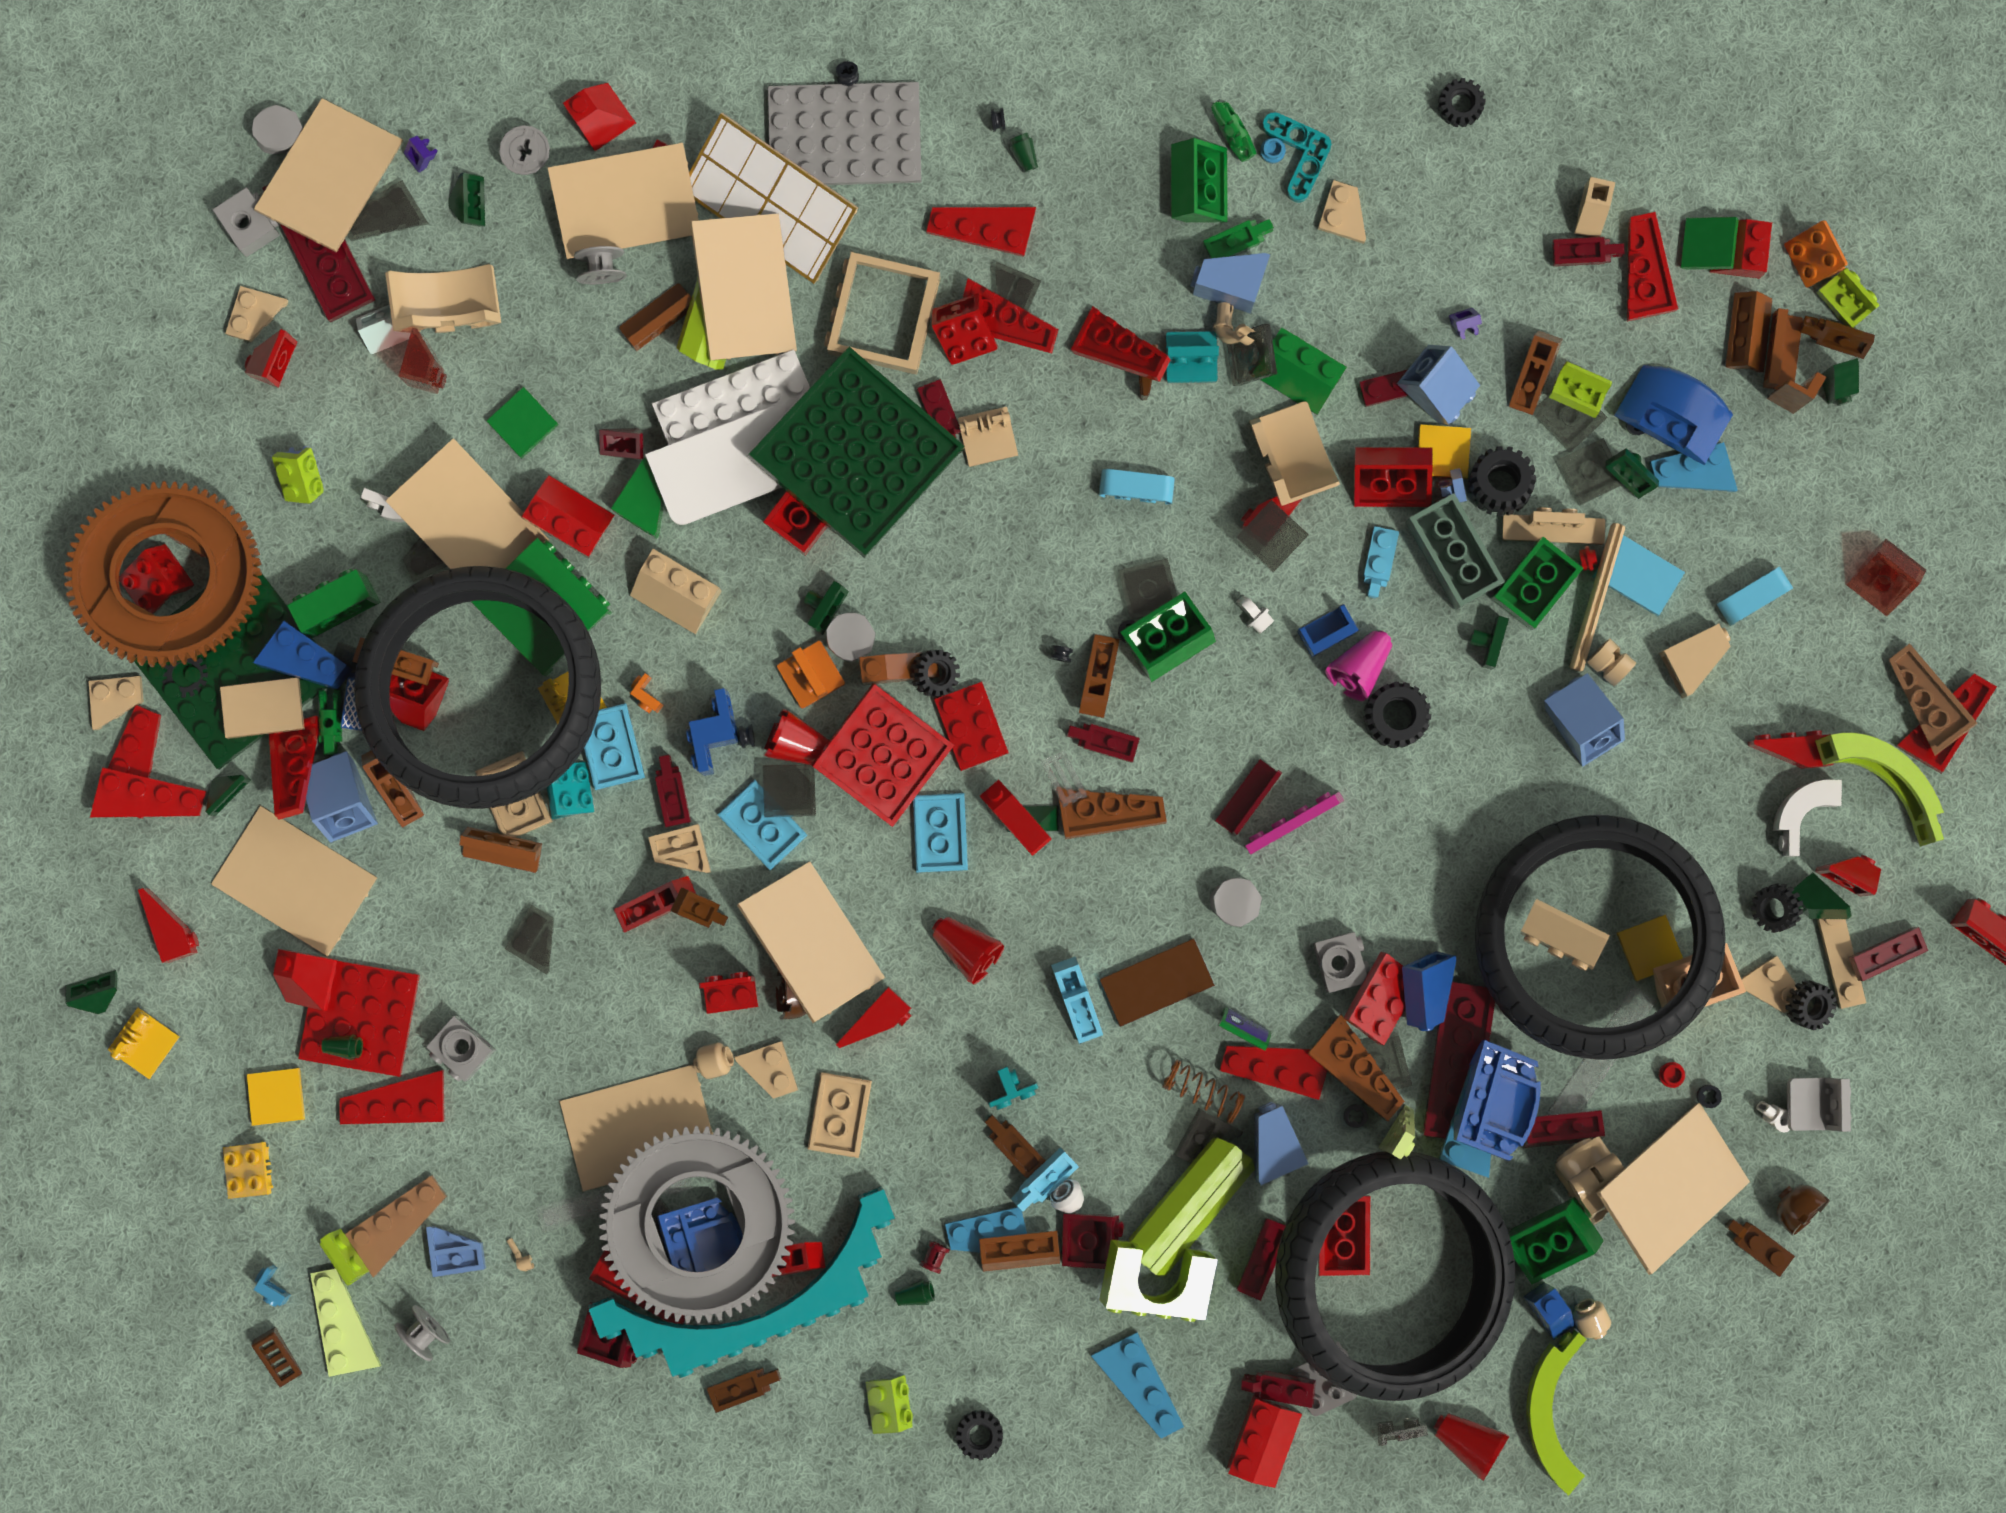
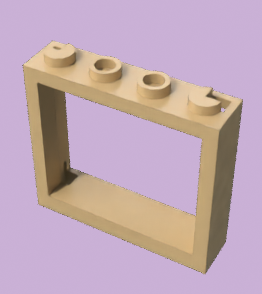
(843, 292)

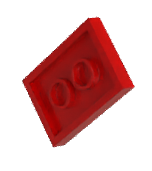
(971, 726)
(1379, 1000)

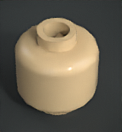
(713, 1060)
(1591, 1319)

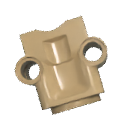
(1585, 1171)

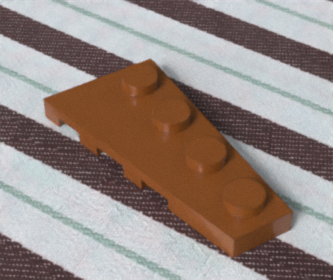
(1110, 813)
(1351, 1064)

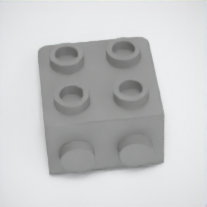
(1819, 1104)
(1326, 1393)

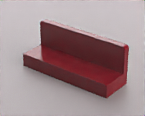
(1248, 797)
(1565, 1129)

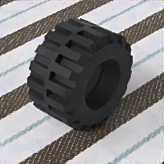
(1508, 462)
(1413, 699)

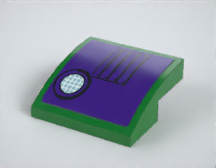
(1245, 1028)

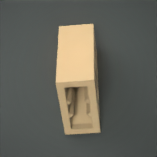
(1695, 658)

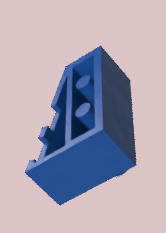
(302, 658)

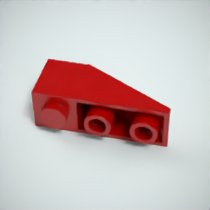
(1794, 750)

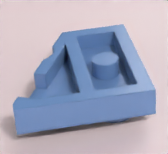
(453, 1252)

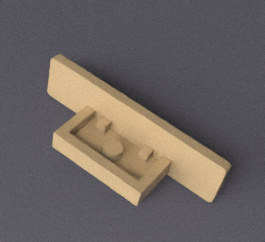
(1555, 526)

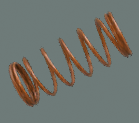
(1168, 1085)

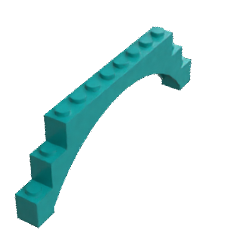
(697, 1345)

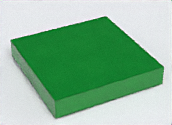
(1709, 243)
(522, 422)

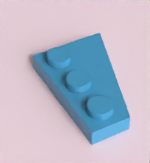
(1685, 473)
(965, 1233)

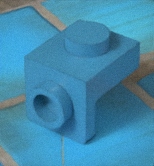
(272, 1294)

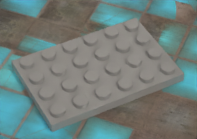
(849, 131)

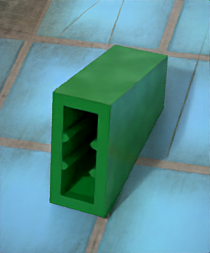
(641, 501)

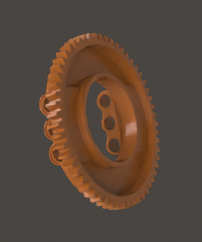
(189, 520)

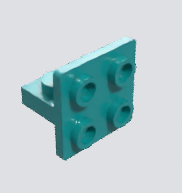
(1192, 357)
(571, 793)
(1010, 1080)

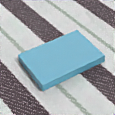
(1643, 576)
(613, 749)
(940, 833)
(765, 836)

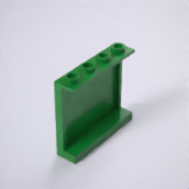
(527, 631)

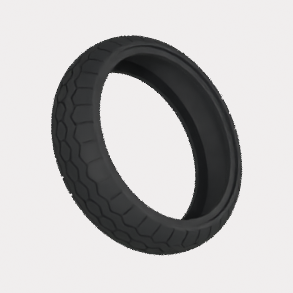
(416, 606)
(1631, 838)
(1489, 1294)

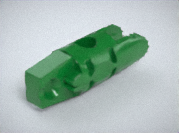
(1233, 131)
(332, 734)

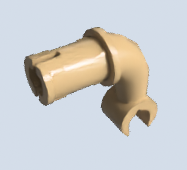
(1224, 329)

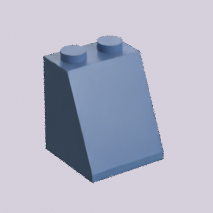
(1231, 279)
(1440, 383)
(1585, 719)
(338, 798)
(1275, 1144)

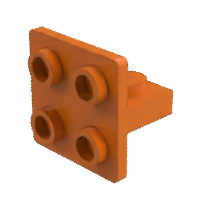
(1816, 254)
(810, 674)

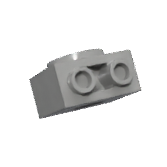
(260, 228)
(1354, 969)
(445, 1049)

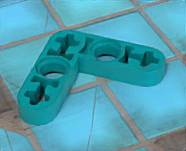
(1305, 145)

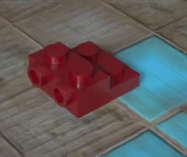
(1089, 1239)
(611, 1351)

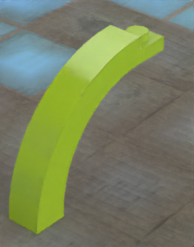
(1896, 771)
(1540, 1412)

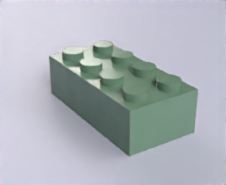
(1454, 551)

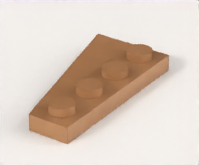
(1934, 705)
(388, 1229)

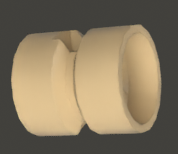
(1611, 662)

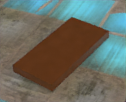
(1157, 982)

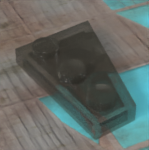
(387, 212)

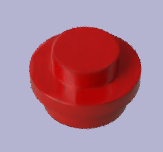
(1588, 558)
(1671, 1074)

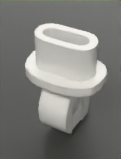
(1259, 618)
(1773, 1115)

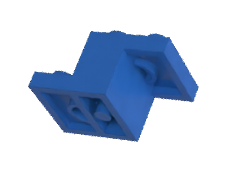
(712, 732)

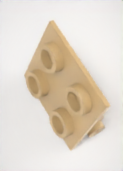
(988, 436)

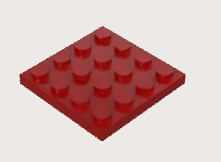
(882, 755)
(372, 1006)

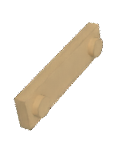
(1838, 950)

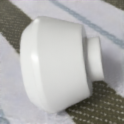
(1067, 1196)

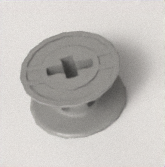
(519, 140)
(600, 265)
(422, 1333)

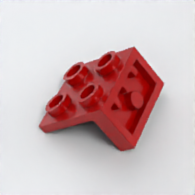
(963, 329)
(154, 578)
(730, 993)

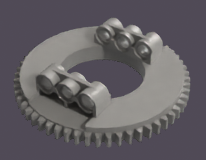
(637, 1245)

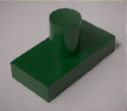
(1632, 473)
(825, 606)
(1491, 642)

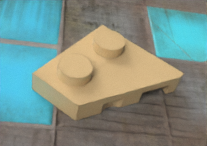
(252, 313)

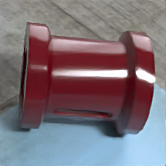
(931, 1263)

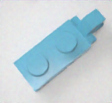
(1380, 559)
(1045, 1180)

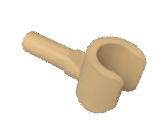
(522, 1263)

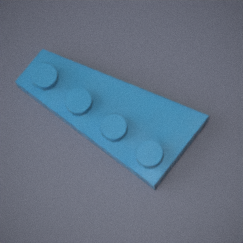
(1461, 1154)
(1136, 1377)

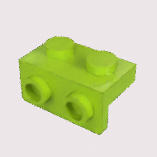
(1848, 298)
(1580, 389)
(298, 476)
(343, 1256)
(889, 1405)

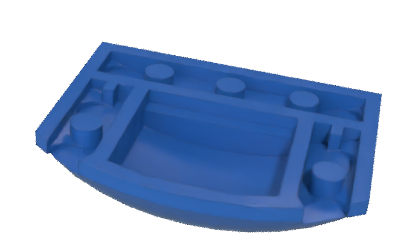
(1676, 411)
(1498, 1101)
(700, 1236)

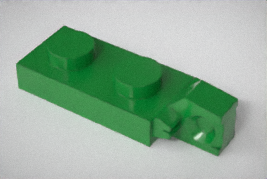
(1237, 239)

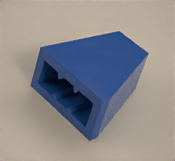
(1428, 989)
(1550, 1309)

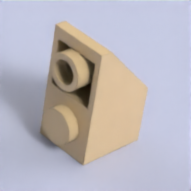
(1594, 207)

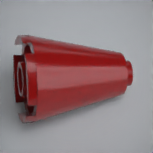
(794, 740)
(967, 948)
(1471, 1442)

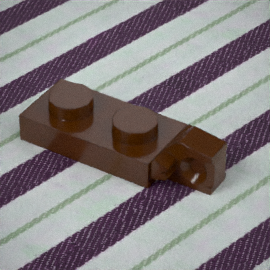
(1838, 336)
(697, 908)
(1014, 1146)
(1760, 1246)
(741, 1388)

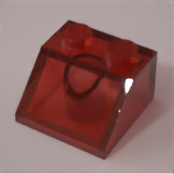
(421, 366)
(1887, 577)

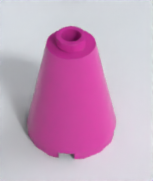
(1361, 665)

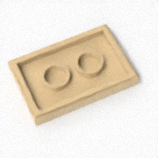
(262, 708)
(520, 816)
(839, 1115)

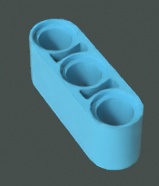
(1137, 485)
(1754, 596)

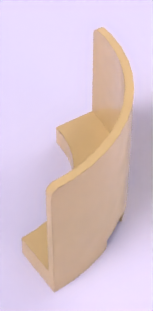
(443, 299)
(1294, 453)

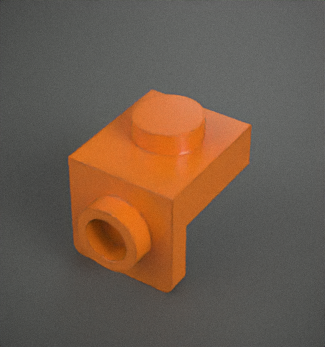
(646, 701)

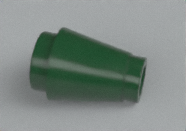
(1024, 151)
(343, 1046)
(916, 1294)

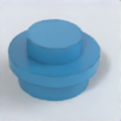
(1272, 150)

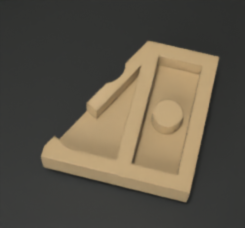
(1343, 213)
(113, 698)
(681, 849)
(1770, 984)
(770, 1069)

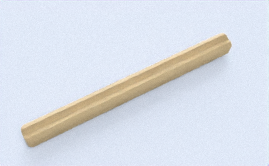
(1597, 597)

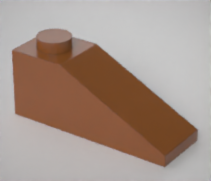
(1535, 372)
(891, 668)
(1099, 676)
(397, 796)

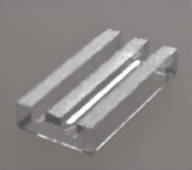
(1072, 796)

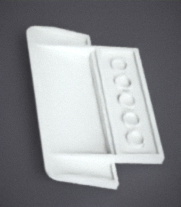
(713, 433)

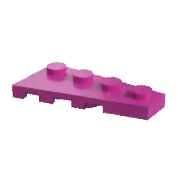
(1301, 817)

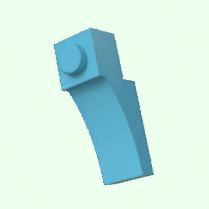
(1077, 1000)

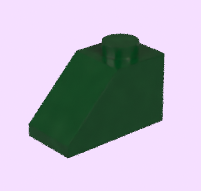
(1841, 382)
(1820, 900)

